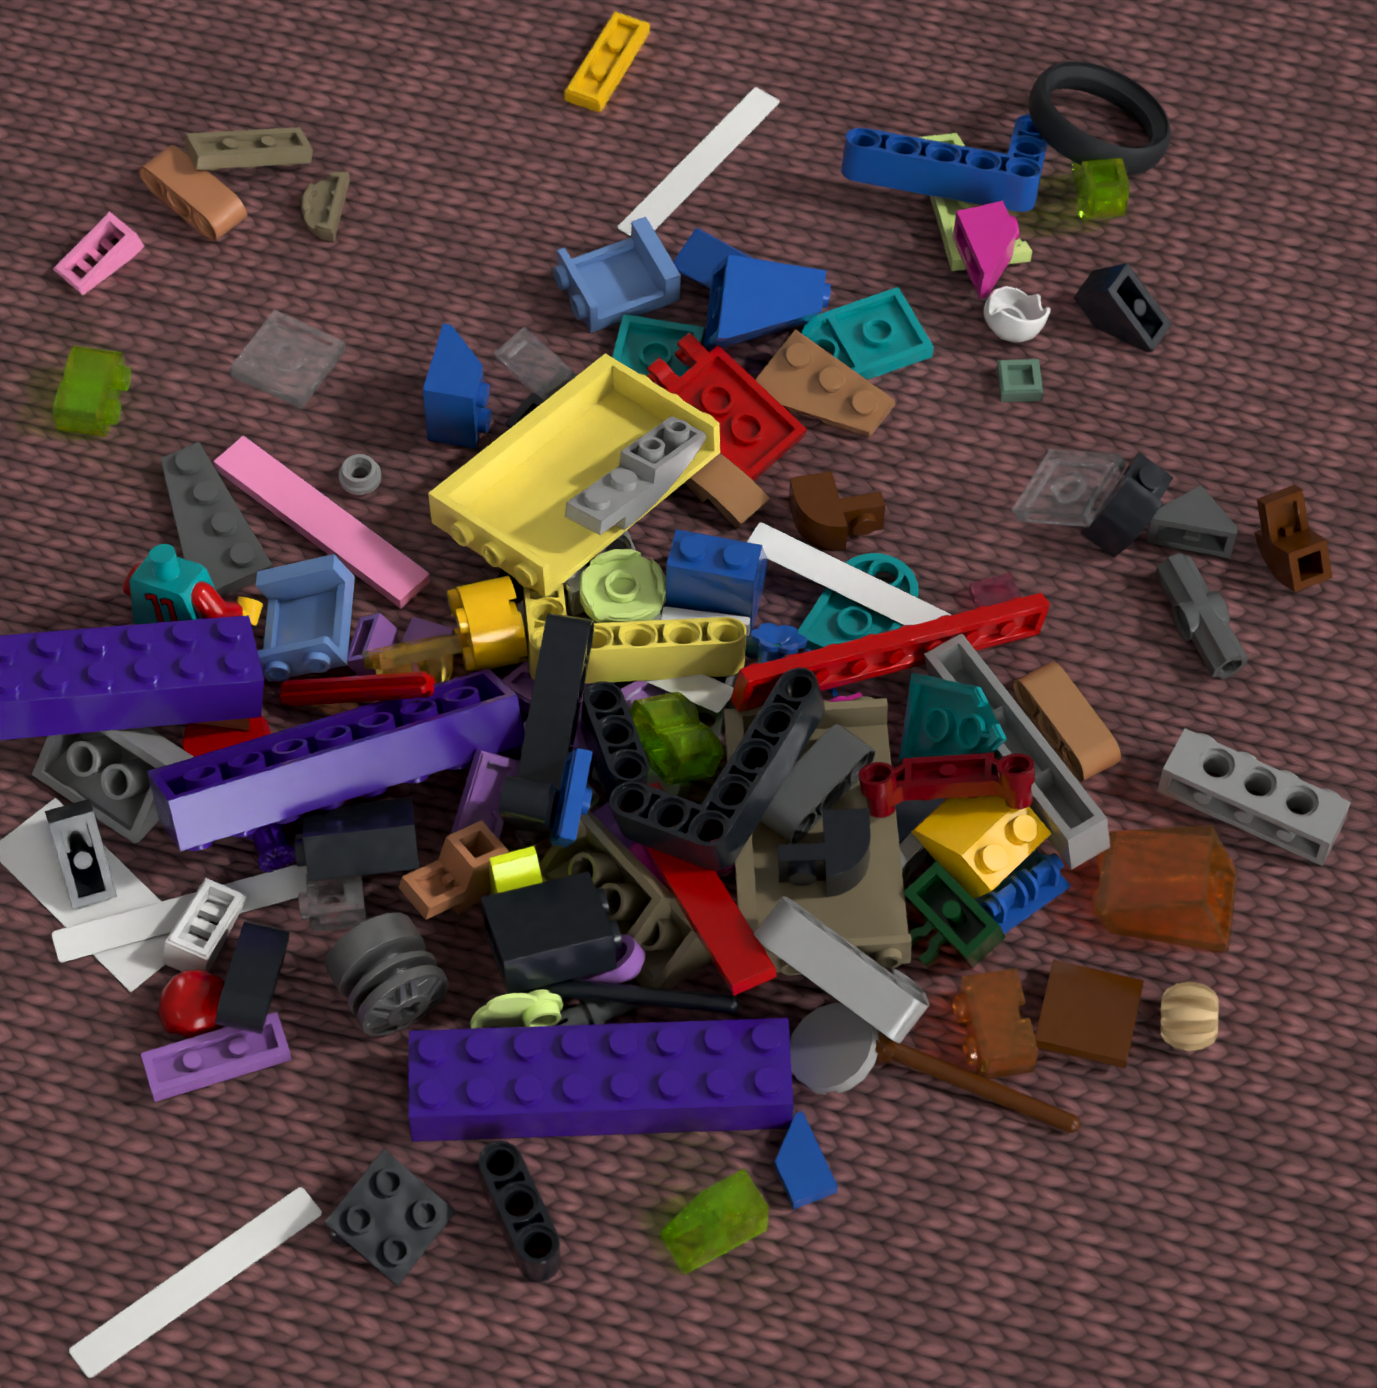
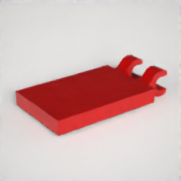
(751, 421)

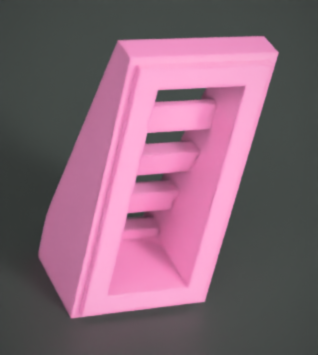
(100, 236)

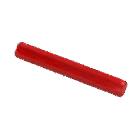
(357, 688)

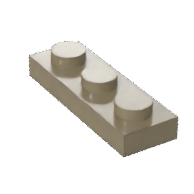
(248, 148)

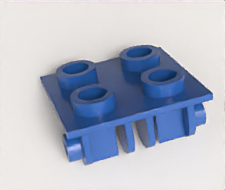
(1025, 890)

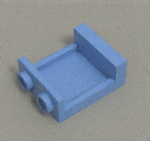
(619, 278)
(306, 617)

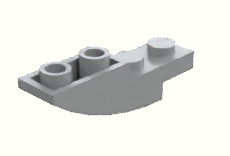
(640, 480)

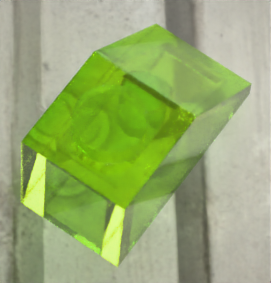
(716, 1222)

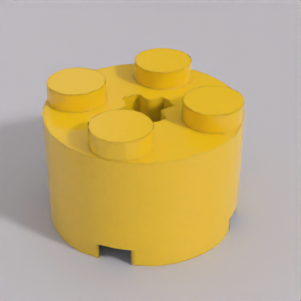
(488, 624)

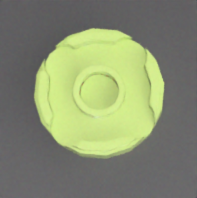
(622, 587)

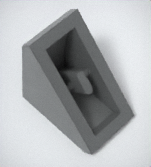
(1194, 524)

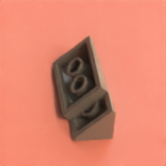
(634, 900)

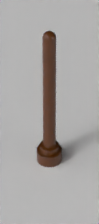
(1017, 1101)

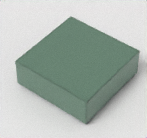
(1019, 380)

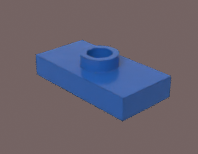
(573, 798)

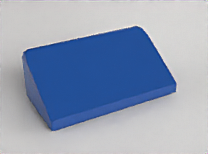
(702, 255)

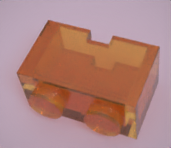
(997, 1035)

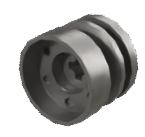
(386, 974)

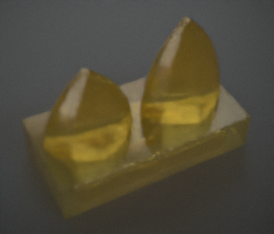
(431, 653)

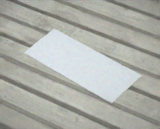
(33, 860)

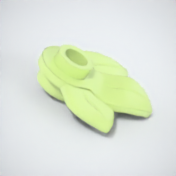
(520, 1010)

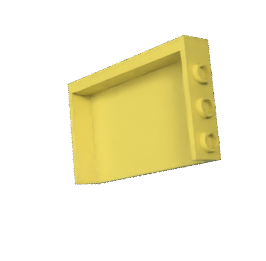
(516, 490)

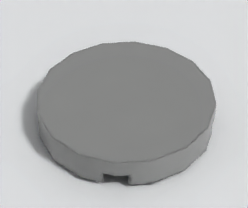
(832, 1049)

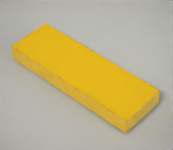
(607, 62)

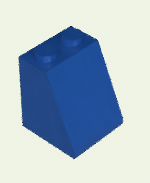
(760, 299)
(715, 575)

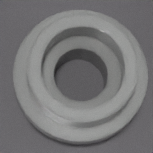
(359, 466)

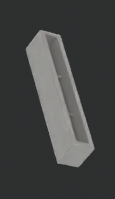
(1058, 798)

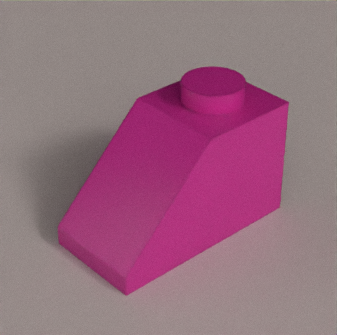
(985, 243)

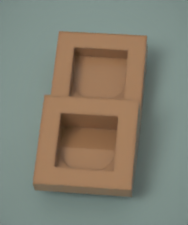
(728, 490)

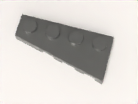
(210, 522)

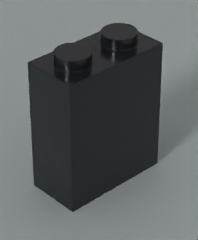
(357, 839)
(550, 932)

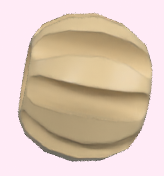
(1189, 1016)

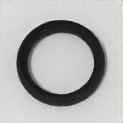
(1112, 87)

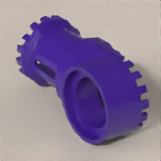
(285, 853)

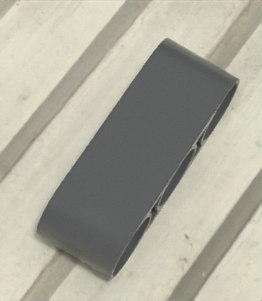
(817, 783)

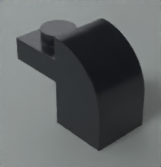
(1129, 506)
(838, 860)

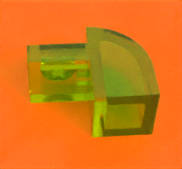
(1101, 188)

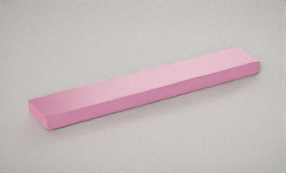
(322, 521)

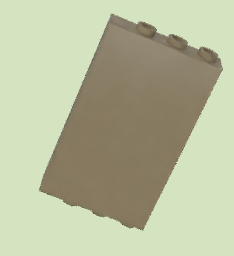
(875, 909)

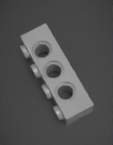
(1263, 816)

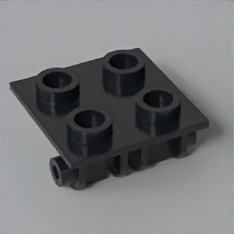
(389, 1217)

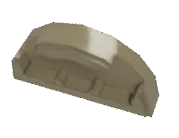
(324, 204)

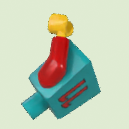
(179, 590)

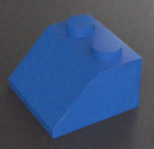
(455, 393)

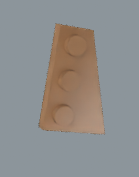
(821, 386)

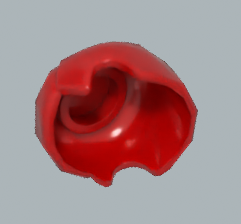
(190, 1003)

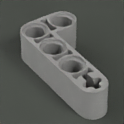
(878, 996)

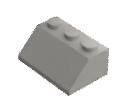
(110, 773)

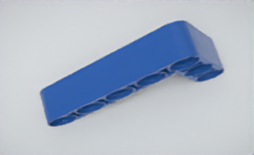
(948, 168)

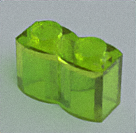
(91, 391)
(675, 738)

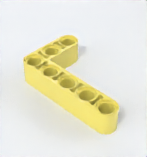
(644, 647)

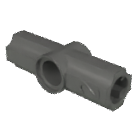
(1201, 616)

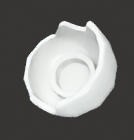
(1015, 314)

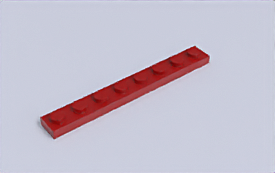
(894, 649)

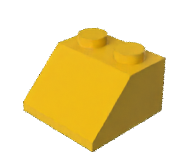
(980, 839)

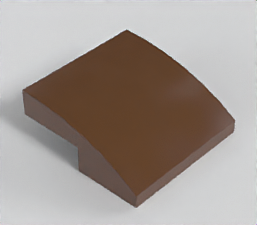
(1089, 1013)

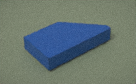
(803, 1166)

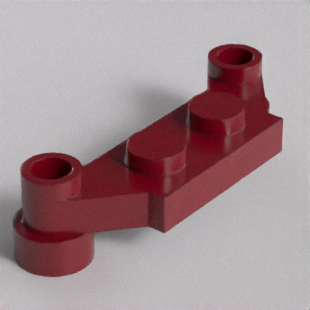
(948, 778)

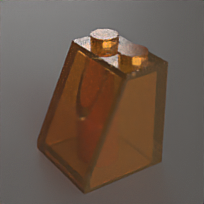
(1167, 886)

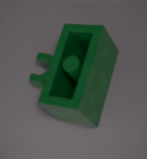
(953, 916)

